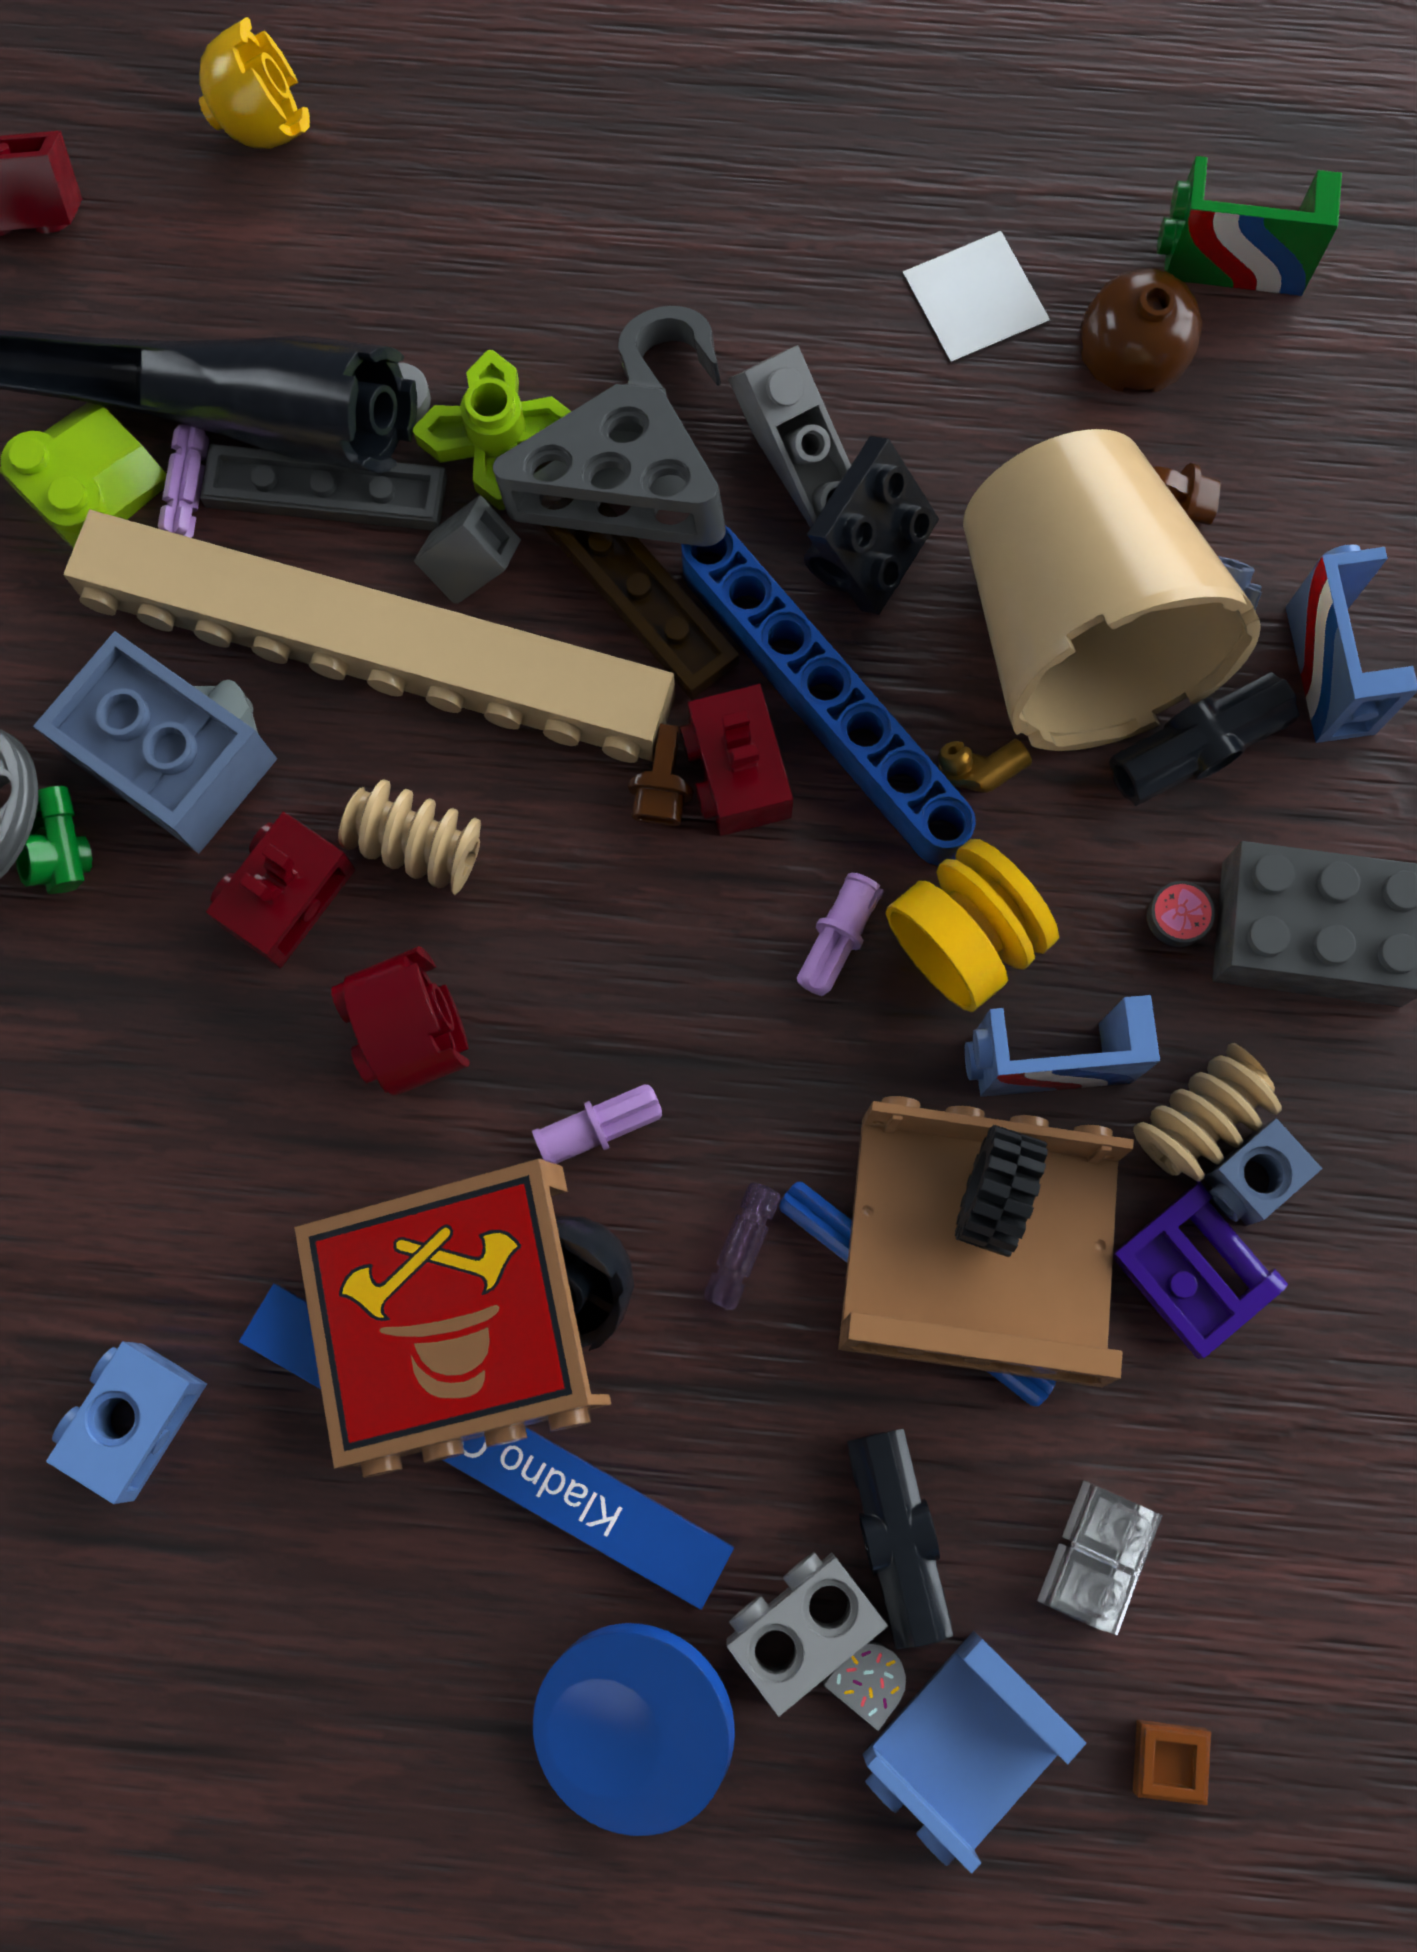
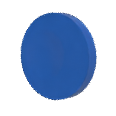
(634, 1729)

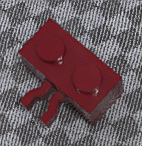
(36, 183)
(738, 760)
(280, 888)

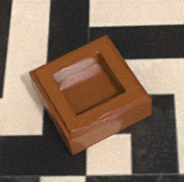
(1172, 1762)

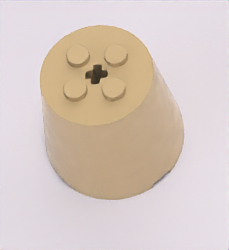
(1099, 593)

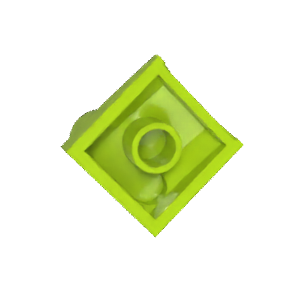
(79, 467)

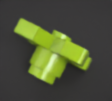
(486, 422)

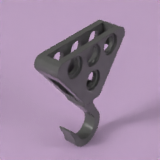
(623, 450)

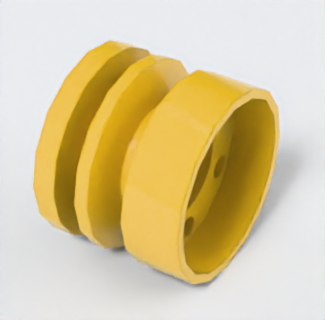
(972, 924)

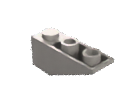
(793, 428)

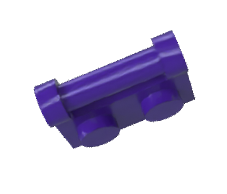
(1182, 1281)

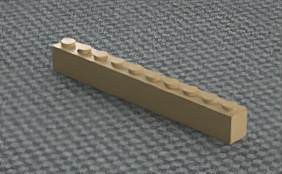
(371, 636)

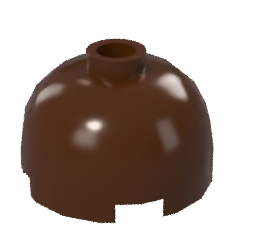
(1141, 331)

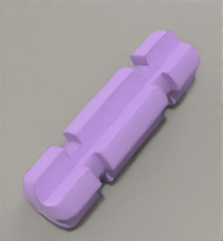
(184, 480)

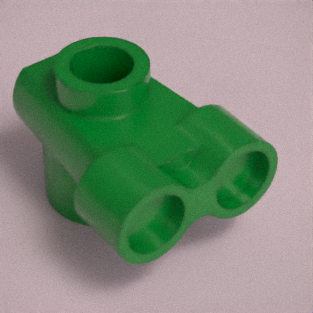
(53, 850)

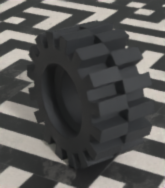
(1001, 1191)

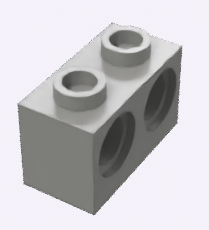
(817, 1645)

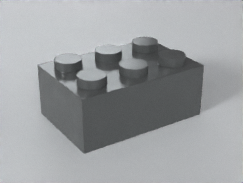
(1318, 924)

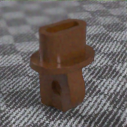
(1193, 491)
(661, 792)

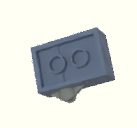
(159, 741)

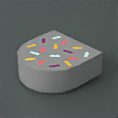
(870, 1683)

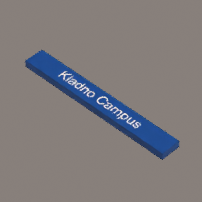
(539, 1477)

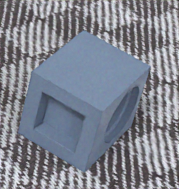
(1283, 1159)

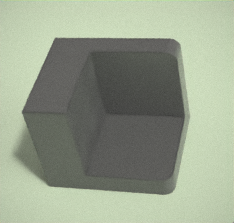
(467, 550)

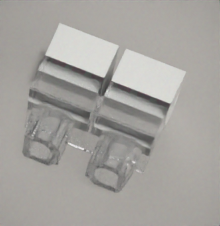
(1106, 1557)

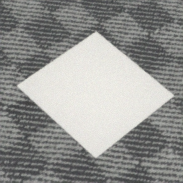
(976, 296)

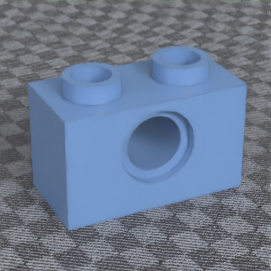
(161, 1402)

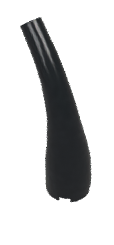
(283, 393)

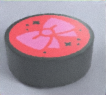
(1180, 914)

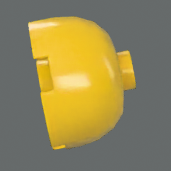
(248, 89)

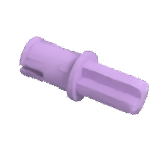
(839, 933)
(598, 1124)

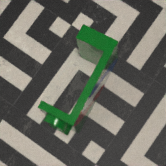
(1248, 243)

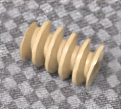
(410, 836)
(1208, 1113)

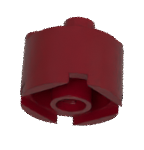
(402, 1023)

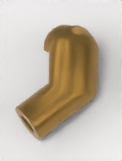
(981, 772)

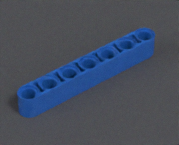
(832, 719)

